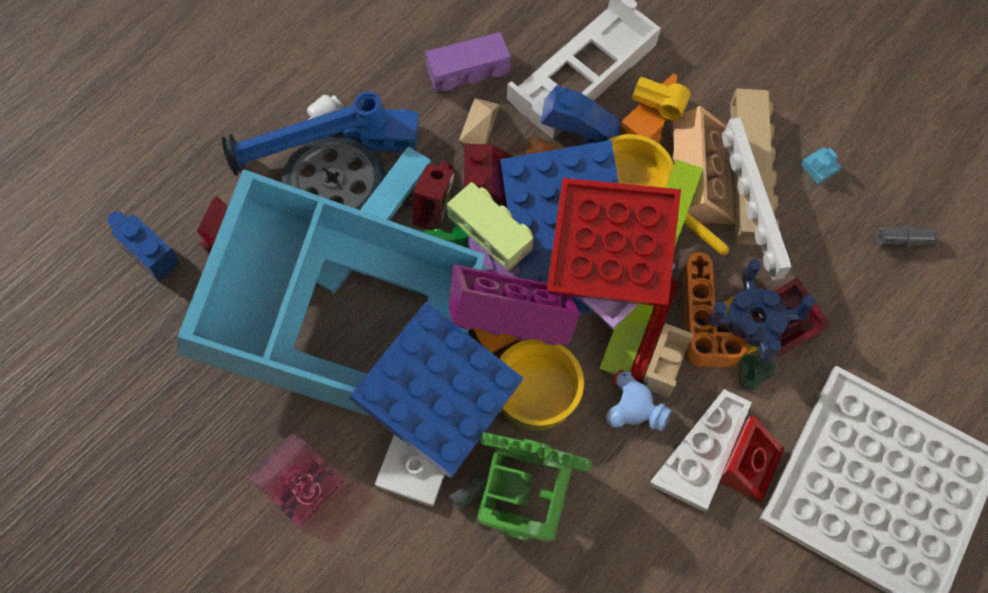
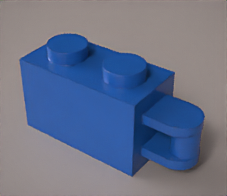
(394, 136)
(143, 245)

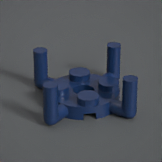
(768, 304)

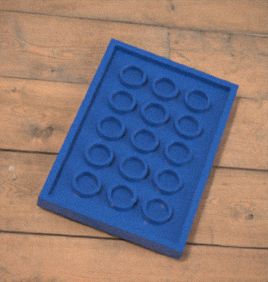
(534, 192)

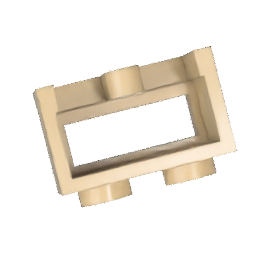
(667, 360)

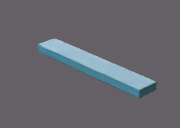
(382, 203)

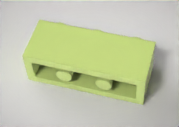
(490, 226)

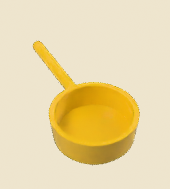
(649, 164)
(549, 387)

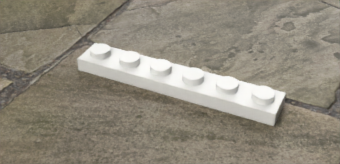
(758, 204)

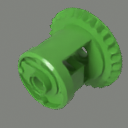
(515, 486)

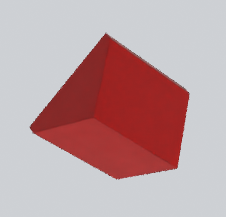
(752, 460)

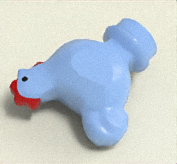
(636, 405)

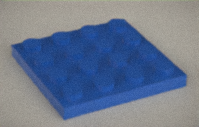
(436, 389)

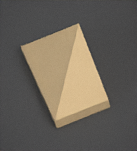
(479, 122)

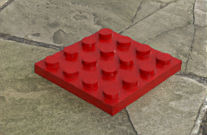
(614, 242)

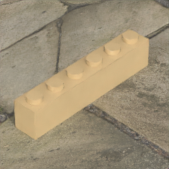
(755, 113)

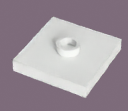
(409, 474)

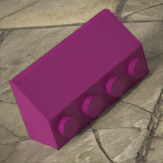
(510, 306)

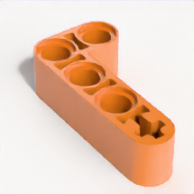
(701, 309)

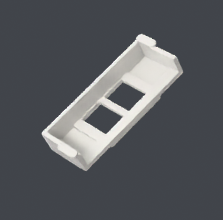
(618, 32)

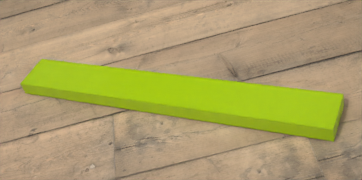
(629, 333)

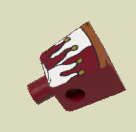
(436, 185)

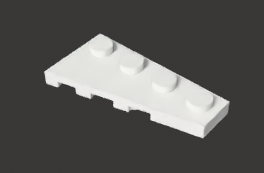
(700, 459)

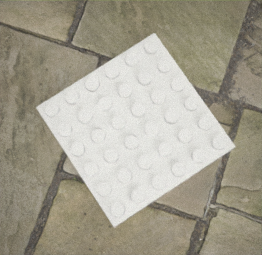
(881, 488)

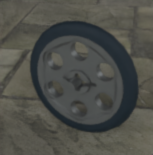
(347, 150)

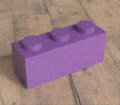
(468, 62)

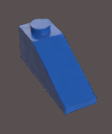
(578, 115)

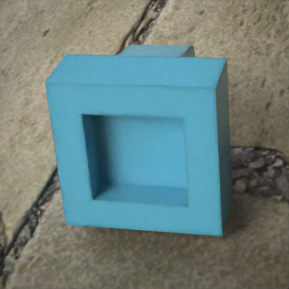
(821, 164)

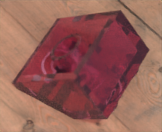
(295, 479)

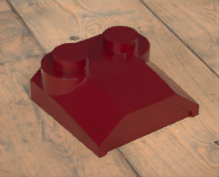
(798, 330)

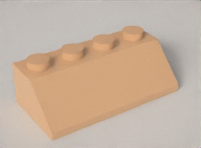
(700, 143)

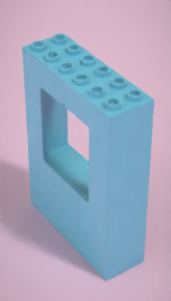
(266, 271)

